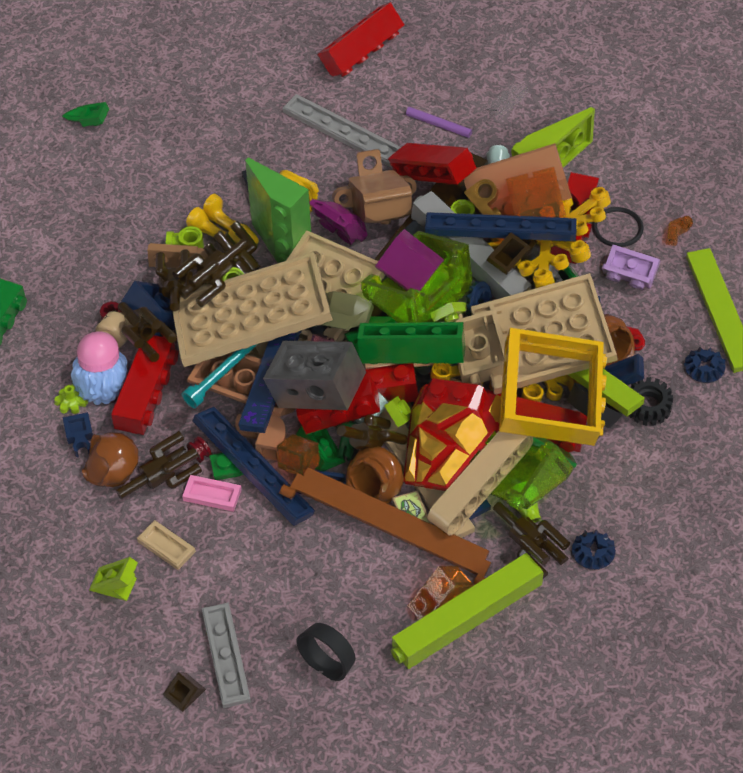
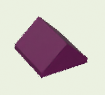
(409, 262)

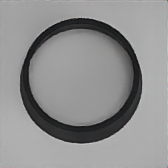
(579, 399)
(318, 658)

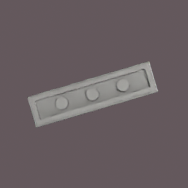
(226, 655)

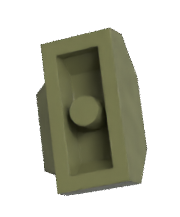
(348, 310)

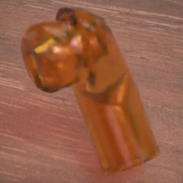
(677, 228)

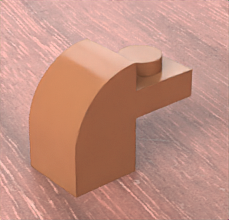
(267, 442)

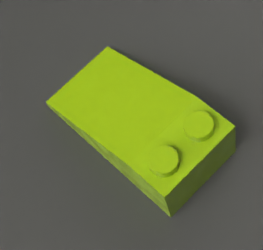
(569, 135)

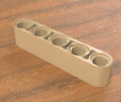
(478, 481)

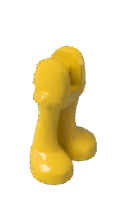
(213, 212)

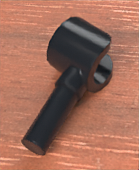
(318, 330)

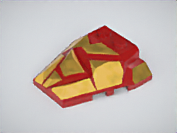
(447, 430)

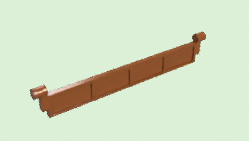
(391, 521)

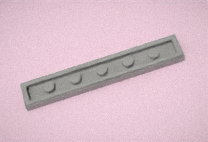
(339, 128)

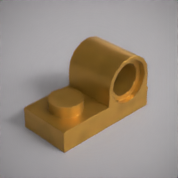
(483, 204)

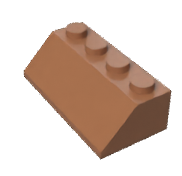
(514, 166)
(236, 382)

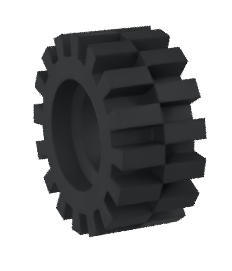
(657, 391)

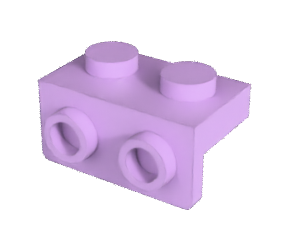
(631, 267)

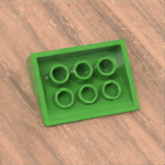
(277, 209)

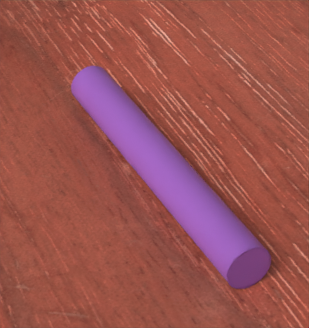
(439, 122)

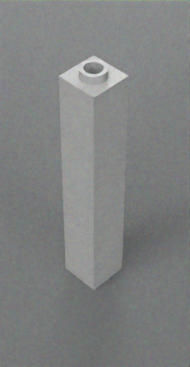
(499, 283)

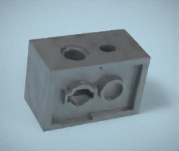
(315, 375)

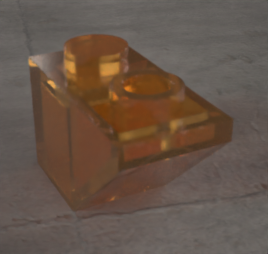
(440, 588)

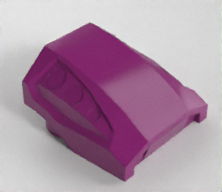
(335, 216)

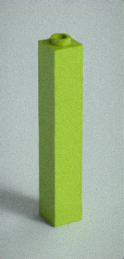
(466, 611)

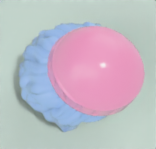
(99, 368)

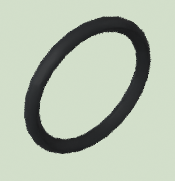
(623, 244)

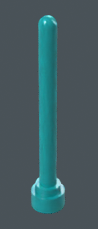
(195, 394)

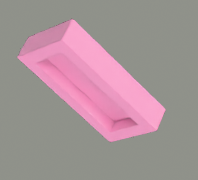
(212, 493)

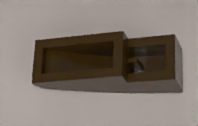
(511, 253)

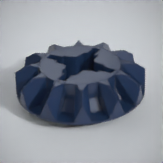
(480, 293)
(704, 373)
(582, 550)

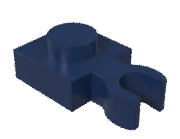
(78, 431)

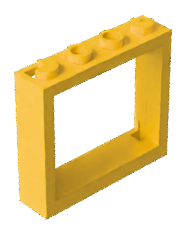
(558, 346)

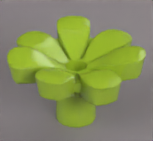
(69, 399)

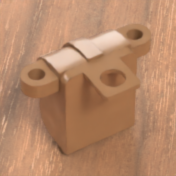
(377, 194)

